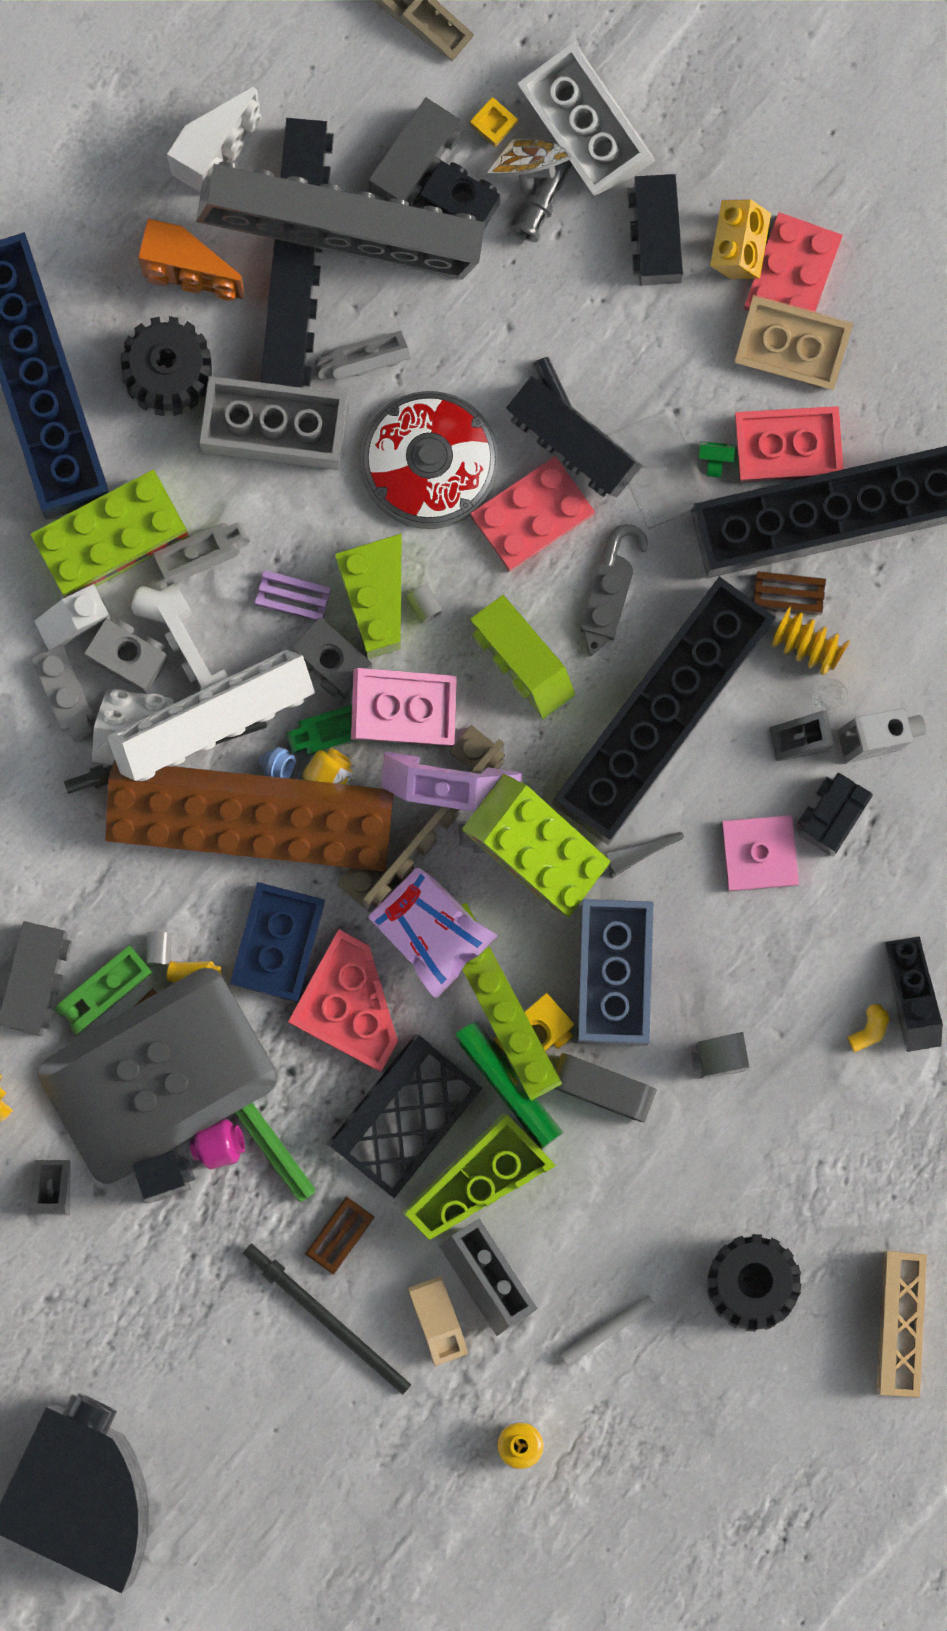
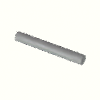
(607, 1330)

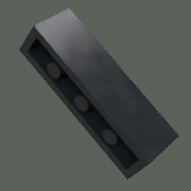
(574, 437)

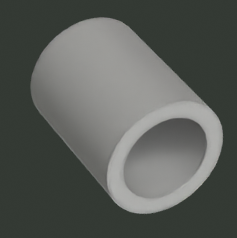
(424, 603)
(158, 948)

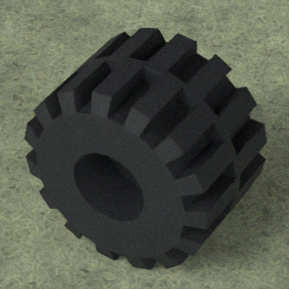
(162, 386)
(775, 1272)

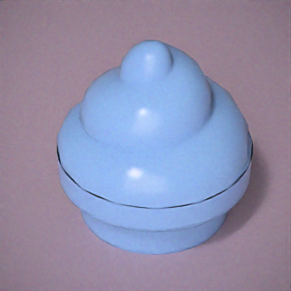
(278, 763)

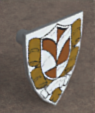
(529, 160)

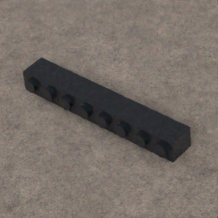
(294, 265)

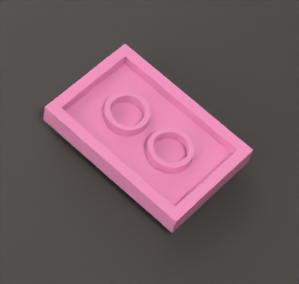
(403, 707)

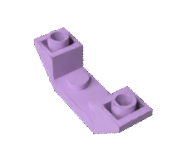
(437, 785)

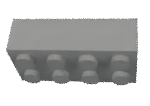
(273, 423)

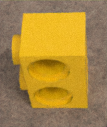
(740, 239)

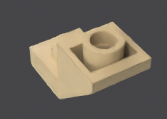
(438, 1320)

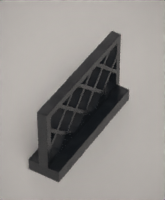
(379, 1098)

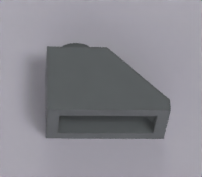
(721, 1056)

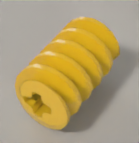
(809, 642)

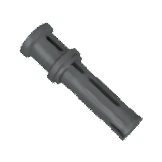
(539, 205)

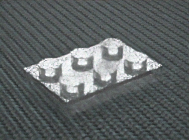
(669, 476)

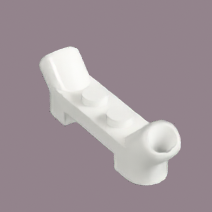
(171, 608)

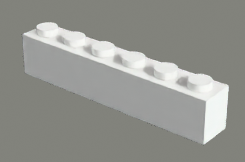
(211, 715)

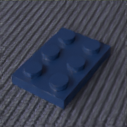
(277, 942)

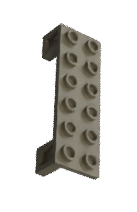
(368, 886)

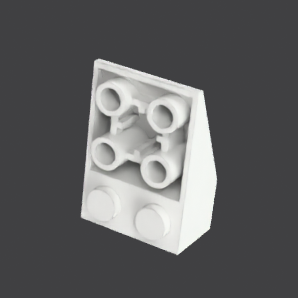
(213, 138)

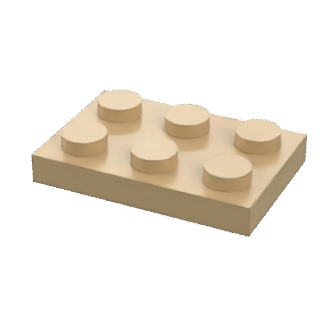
(793, 342)

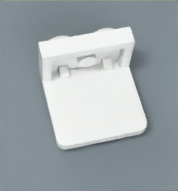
(118, 711)

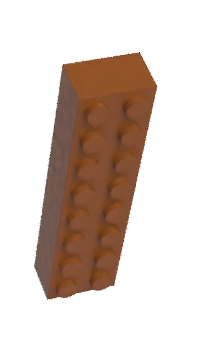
(252, 816)

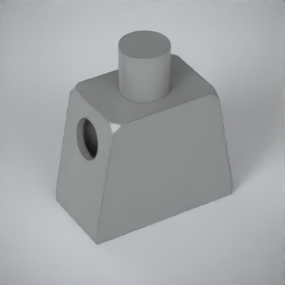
(879, 734)

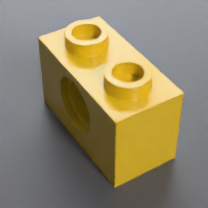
(551, 1019)

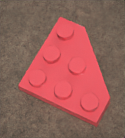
(347, 1004)

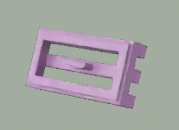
(296, 583)

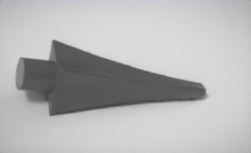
(627, 857)

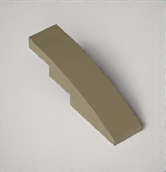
(430, 23)

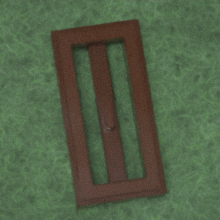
(793, 580)
(358, 1210)

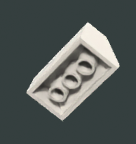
(586, 120)

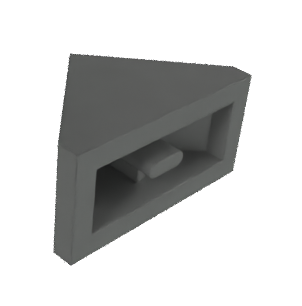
(802, 736)
(50, 1188)

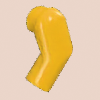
(874, 1030)

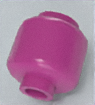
(218, 1145)

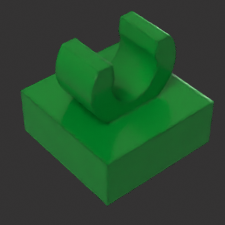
(715, 454)

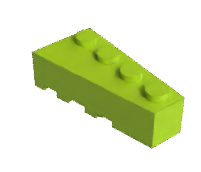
(484, 1172)

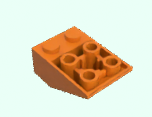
(179, 258)

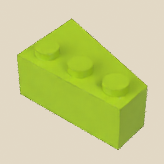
(374, 592)
(523, 656)

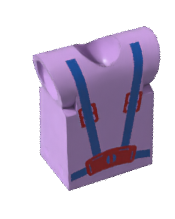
(431, 930)

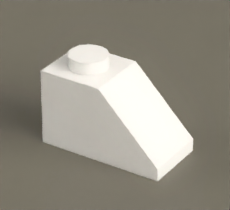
(72, 618)

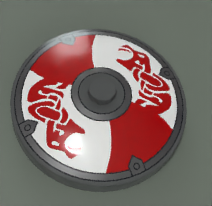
(429, 459)

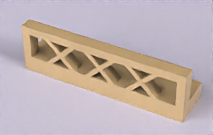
(889, 1324)

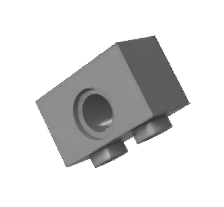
(139, 672)

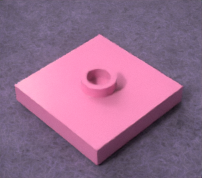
(760, 853)

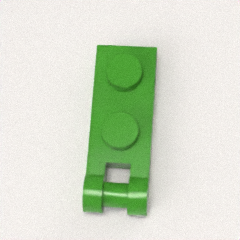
(104, 989)

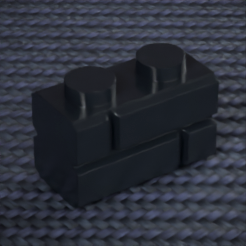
(834, 814)

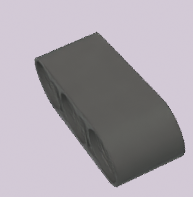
(604, 1088)

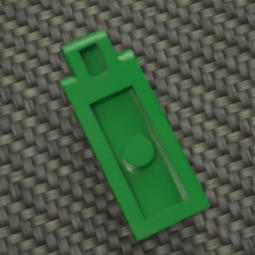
(322, 732)

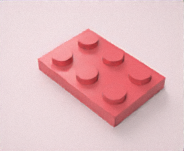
(795, 263)
(788, 443)
(532, 513)

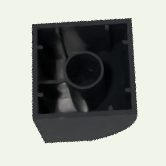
(80, 1495)

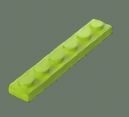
(510, 1023)

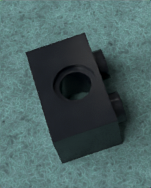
(453, 178)

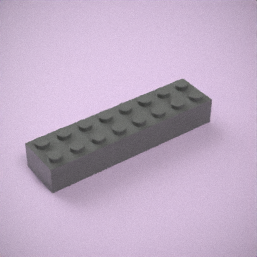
(340, 220)

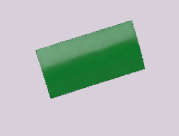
(507, 1084)

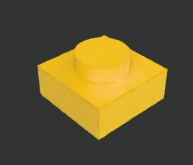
(493, 122)

